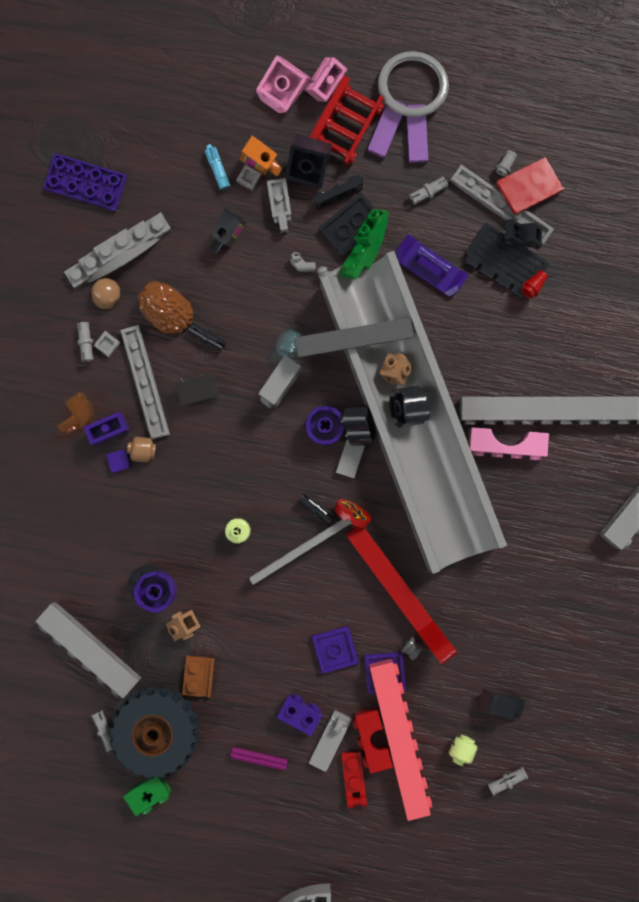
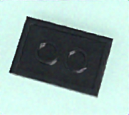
(345, 224)

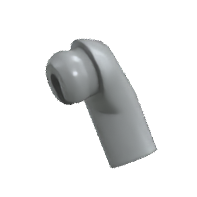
(300, 265)
(322, 271)

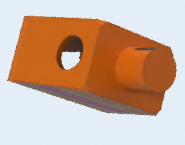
(254, 152)

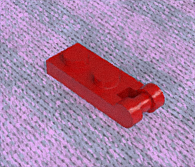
(354, 778)

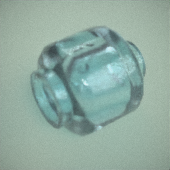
(286, 343)

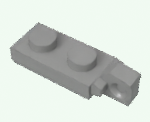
(279, 203)

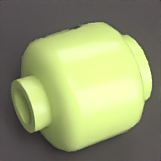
(243, 525)
(463, 750)

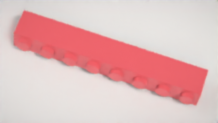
(399, 739)

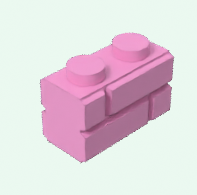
(326, 79)

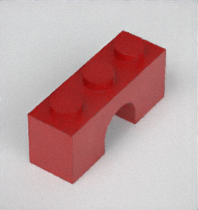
(376, 757)

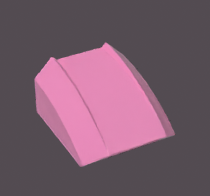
(282, 85)

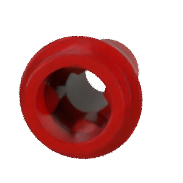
(533, 285)

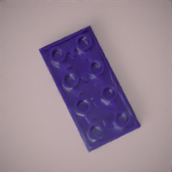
(85, 182)

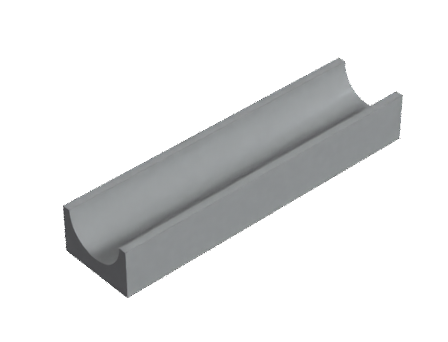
(427, 460)

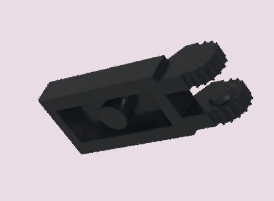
(338, 192)

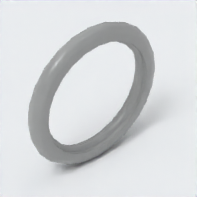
(413, 56)

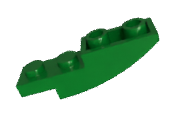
(368, 244)

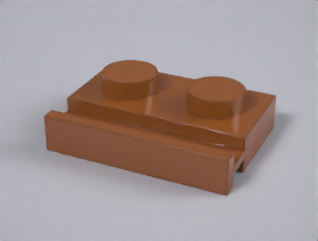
(198, 676)

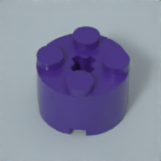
(313, 425)
(150, 601)

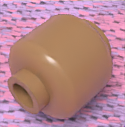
(141, 449)

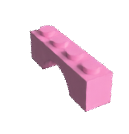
(532, 445)

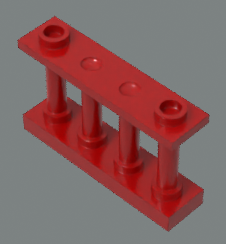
(335, 106)

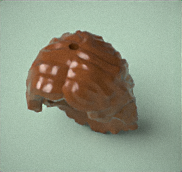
(165, 308)

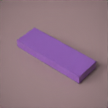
(385, 132)
(417, 137)

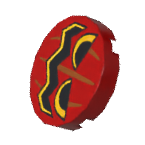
(351, 511)

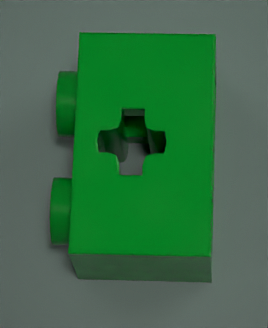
(139, 802)

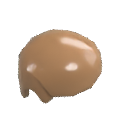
(105, 293)

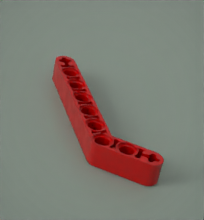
(401, 594)

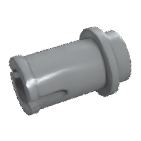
(506, 163)

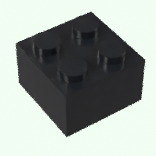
(308, 161)

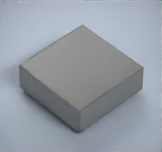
(249, 177)
(107, 344)

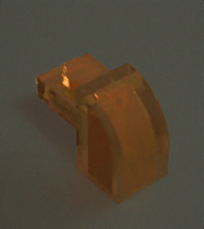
(82, 413)

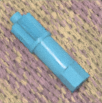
(217, 167)

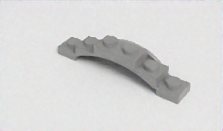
(117, 251)

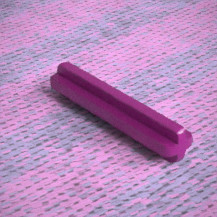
(258, 758)

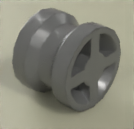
(412, 648)

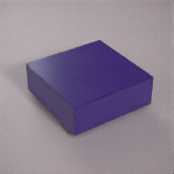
(118, 461)

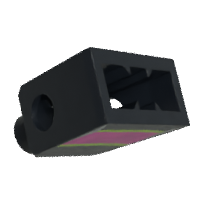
(227, 222)

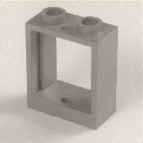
(279, 382)

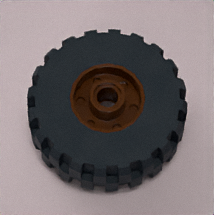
(151, 752)

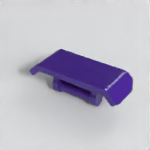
(430, 266)

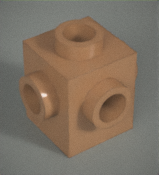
(395, 369)
(182, 625)

